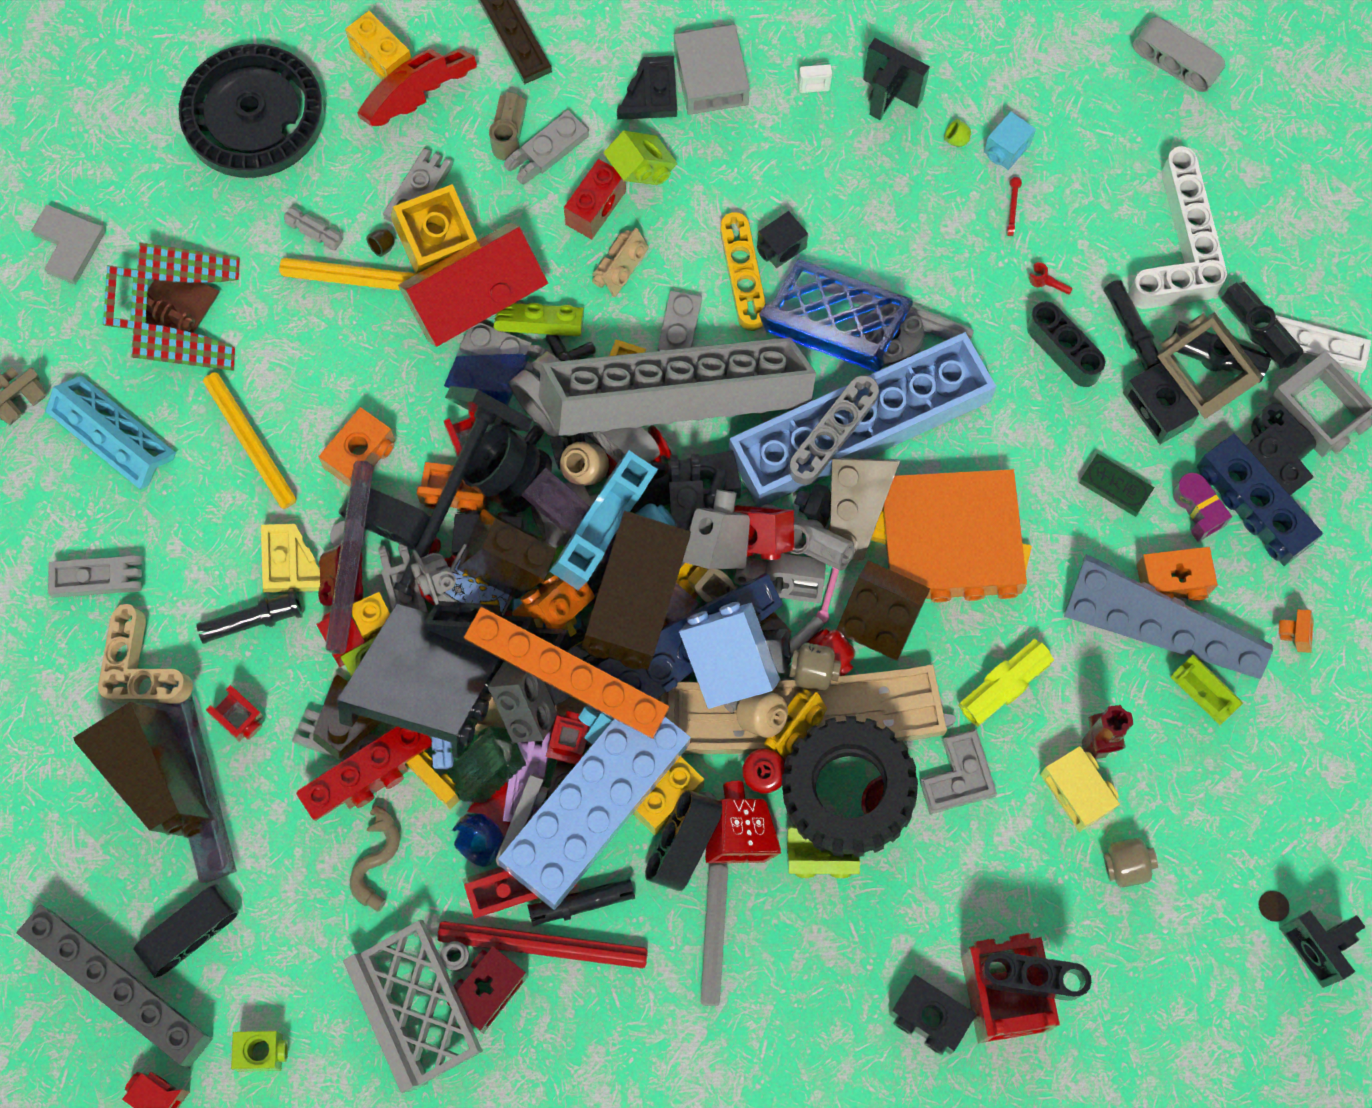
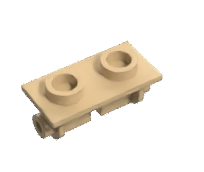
(628, 252)

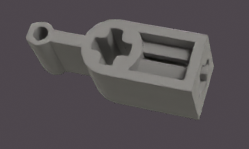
(791, 575)

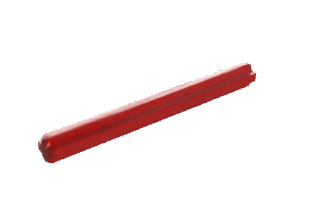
(543, 944)

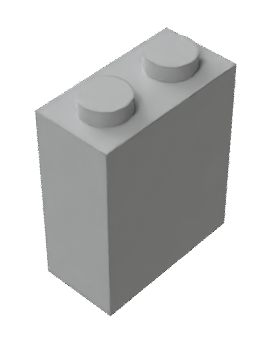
(711, 69)

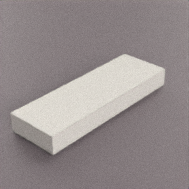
(1347, 350)

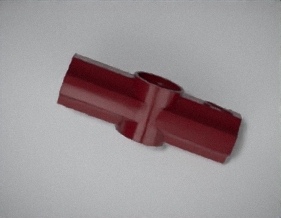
(1107, 731)

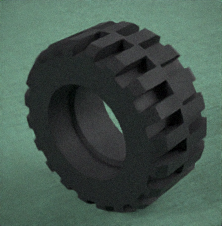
(853, 740)

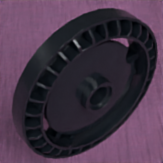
(243, 81)

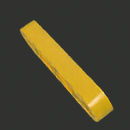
(741, 271)

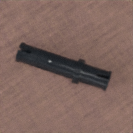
(1138, 335)
(583, 901)

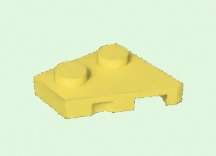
(287, 560)

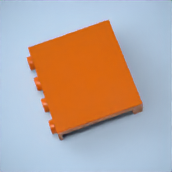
(956, 534)

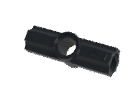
(1272, 338)
(1203, 350)

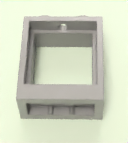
(1342, 386)

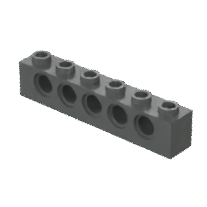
(114, 986)

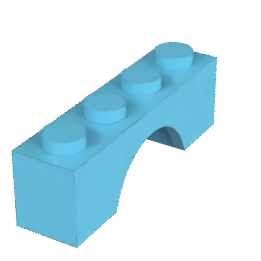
(602, 520)

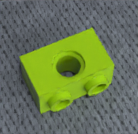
(640, 158)

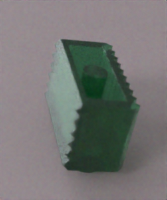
(486, 765)

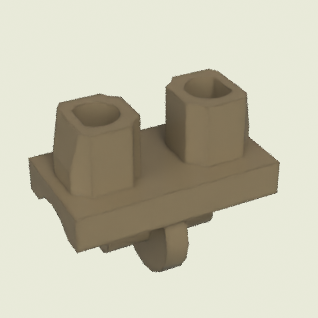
(26, 384)

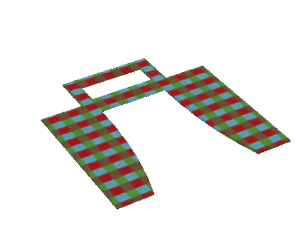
(163, 342)

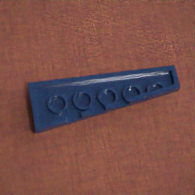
(670, 658)

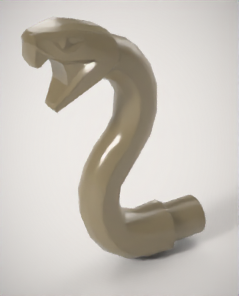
(358, 887)

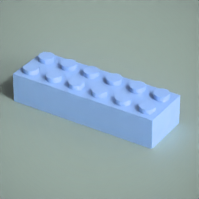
(590, 808)

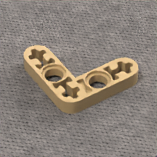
(127, 670)

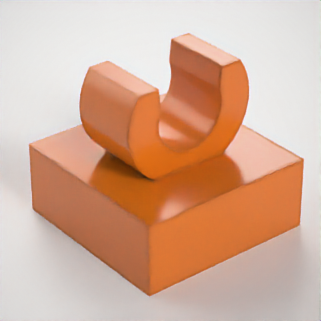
(1299, 630)

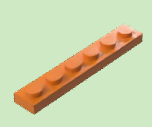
(567, 672)

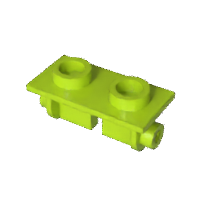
(1206, 689)

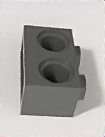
(522, 704)

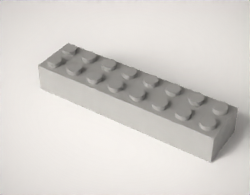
(675, 385)

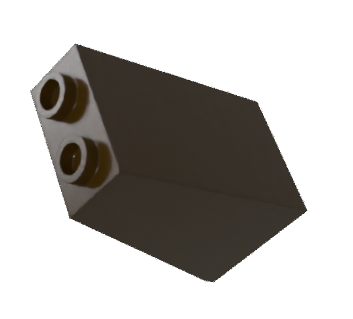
(635, 591)
(147, 768)

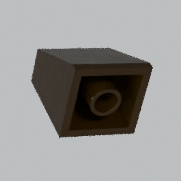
(506, 555)

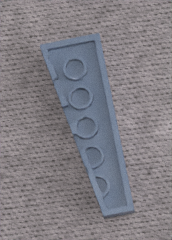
(1137, 611)

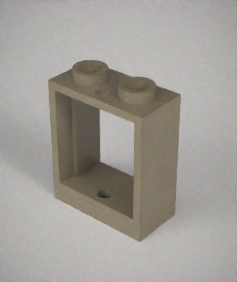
(1226, 393)

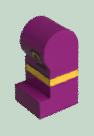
(1201, 504)

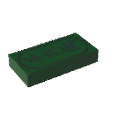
(1116, 485)

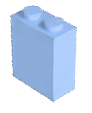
(729, 654)

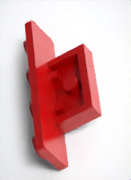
(363, 773)

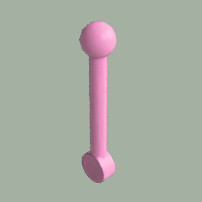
(823, 613)

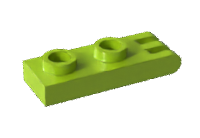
(540, 319)

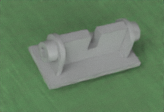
(433, 574)

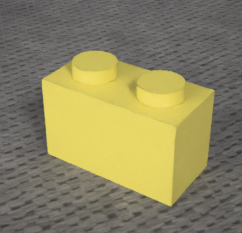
(1080, 788)

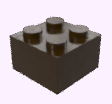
(882, 610)

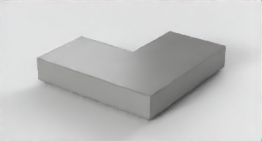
(74, 239)
(967, 782)

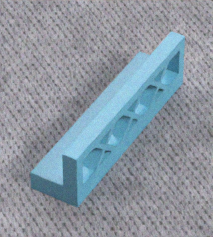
(103, 434)

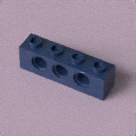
(1257, 482)

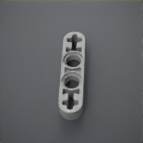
(830, 427)

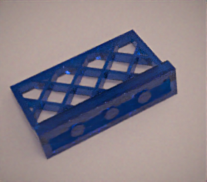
(819, 334)

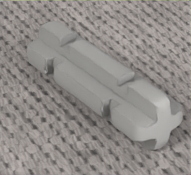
(313, 228)

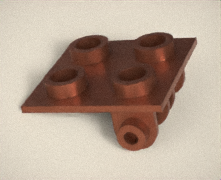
(178, 304)

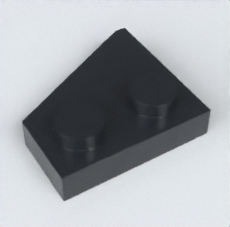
(651, 90)

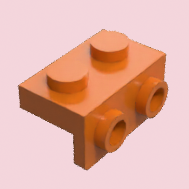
(433, 483)
(554, 602)

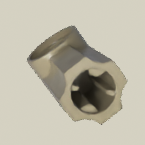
(507, 125)

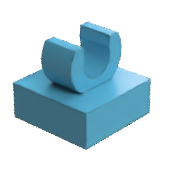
(596, 720)

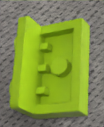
(807, 861)

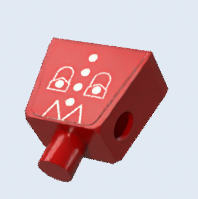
(743, 831)

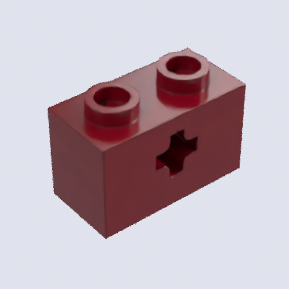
(505, 982)

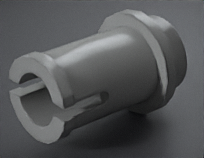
(451, 949)

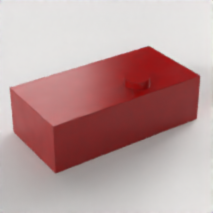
(473, 284)

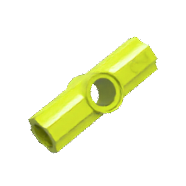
(1006, 682)

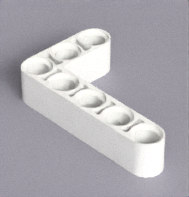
(1190, 237)

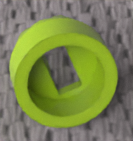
(957, 133)

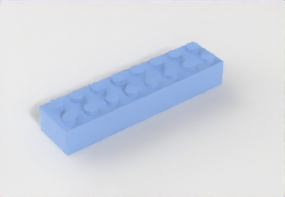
(910, 401)

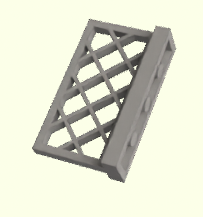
(384, 1014)

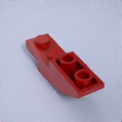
(404, 86)

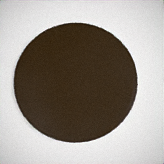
(1274, 906)

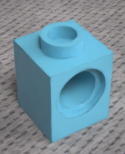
(1009, 141)

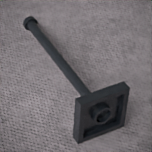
(487, 412)

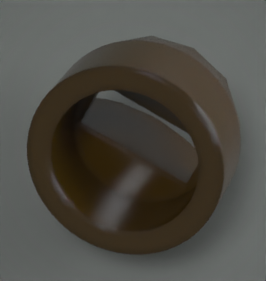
(380, 241)

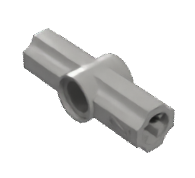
(820, 543)

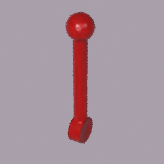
(1015, 183)

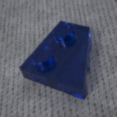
(487, 373)

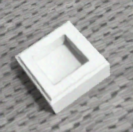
(814, 78)

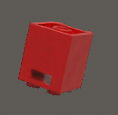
(1001, 1012)

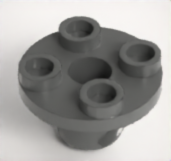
(907, 339)

